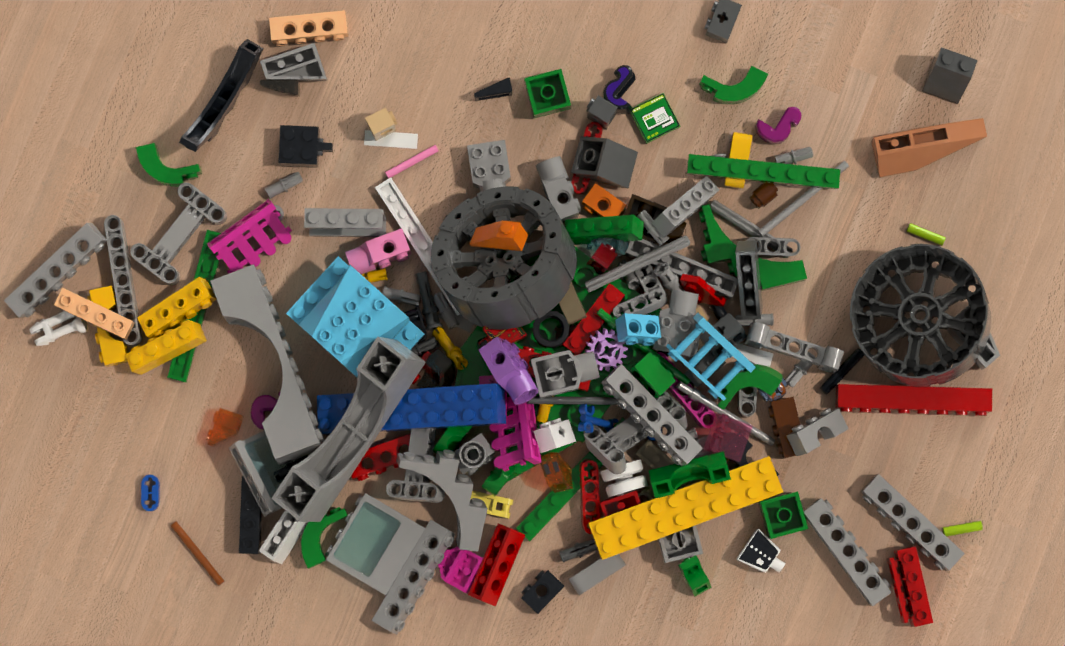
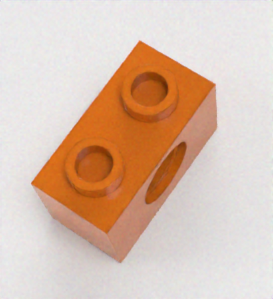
(598, 194)

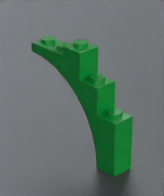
(722, 249)

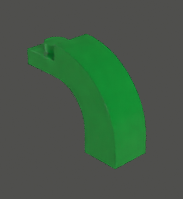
(735, 93)
(150, 161)
(761, 377)
(311, 537)

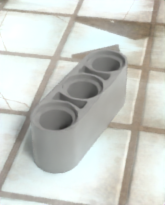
(782, 242)
(749, 399)
(596, 573)

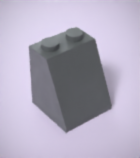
(949, 75)
(604, 161)

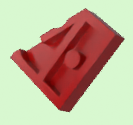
(706, 293)

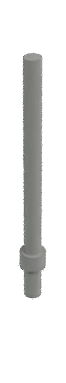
(795, 205)
(696, 395)

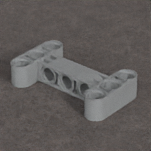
(178, 233)
(827, 358)
(420, 444)
(610, 447)

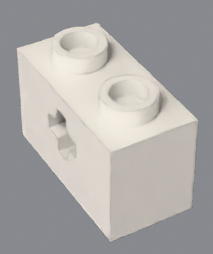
(554, 435)

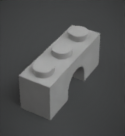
(805, 438)

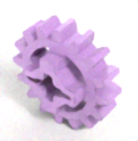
(613, 347)

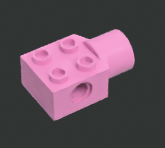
(373, 255)

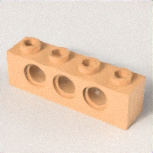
(279, 25)
(94, 313)

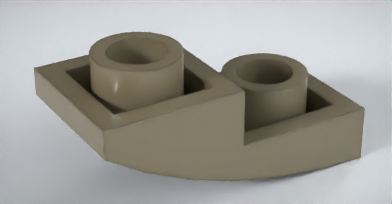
(572, 306)

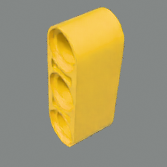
(739, 149)

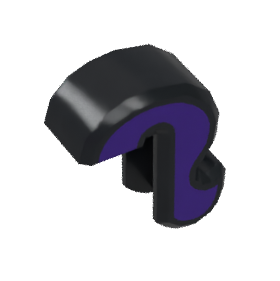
(616, 88)

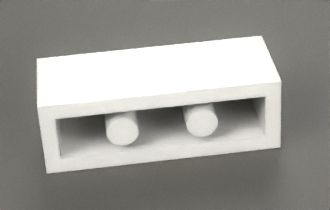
(282, 538)

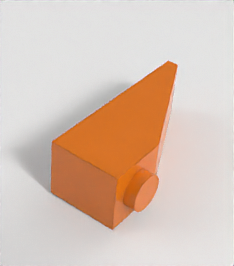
(500, 235)

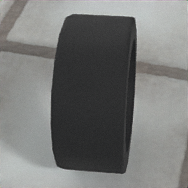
(555, 343)

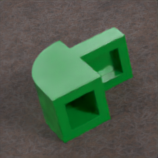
(694, 575)

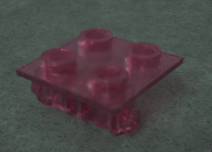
(728, 436)

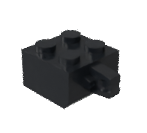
(301, 146)

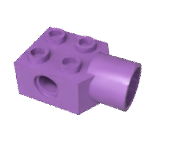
(509, 369)

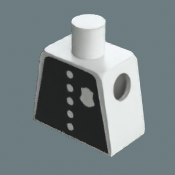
(761, 553)

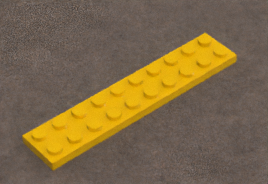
(684, 508)

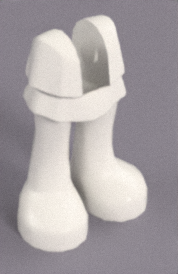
(51, 335)

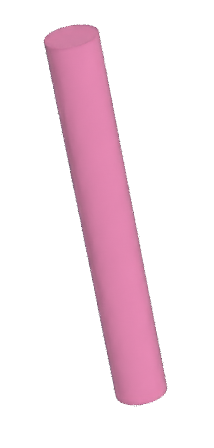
(412, 161)

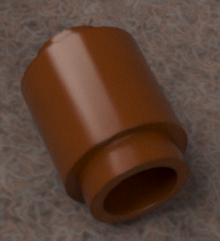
(764, 194)

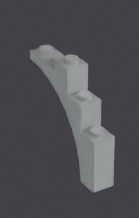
(443, 471)

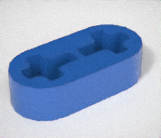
(145, 492)

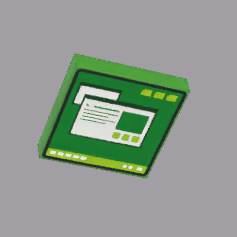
(655, 118)

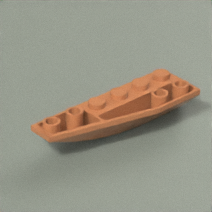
(922, 146)

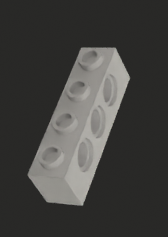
(685, 206)

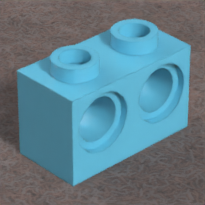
(638, 329)

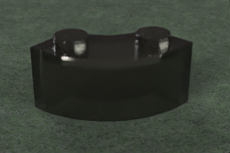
(438, 371)

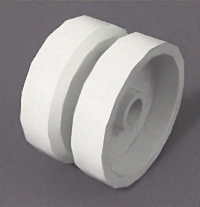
(625, 480)

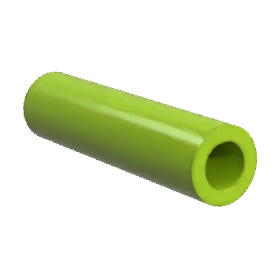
(926, 234)
(962, 528)

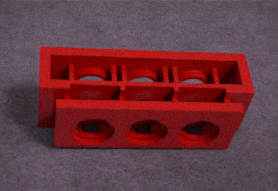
(913, 585)

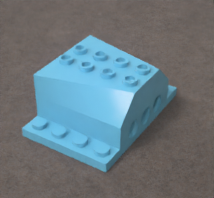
(349, 314)

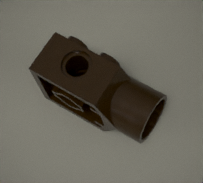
(638, 204)

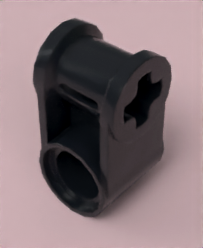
(416, 318)

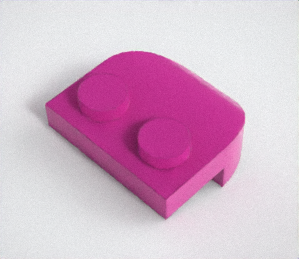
(460, 568)

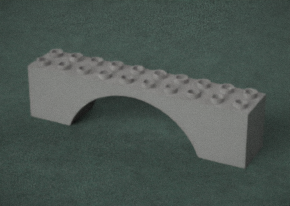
(291, 424)
(319, 478)

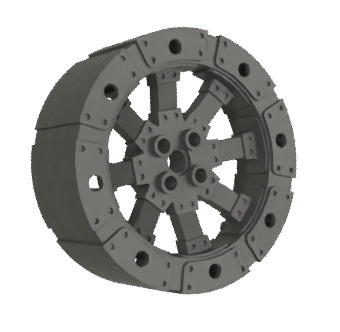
(904, 262)
(524, 298)

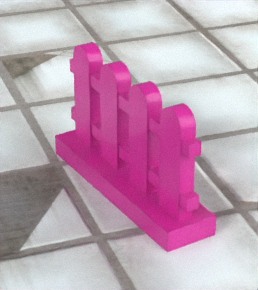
(250, 223)
(525, 423)

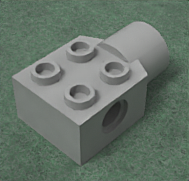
(489, 165)
(555, 185)
(678, 322)
(563, 372)
(474, 455)
(681, 545)

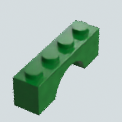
(616, 227)
(709, 468)

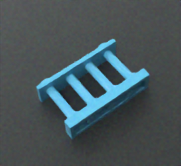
(714, 339)

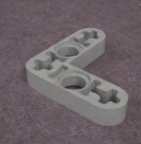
(649, 294)

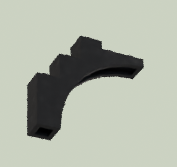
(224, 98)

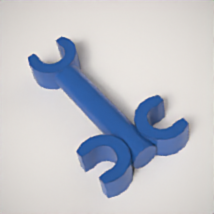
(588, 420)

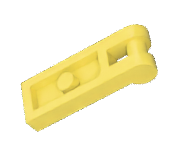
(491, 503)

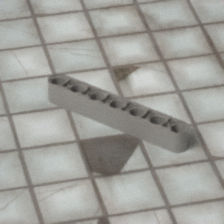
(118, 272)

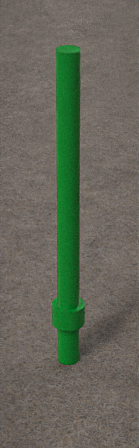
(646, 349)

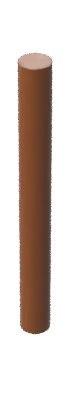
(197, 553)

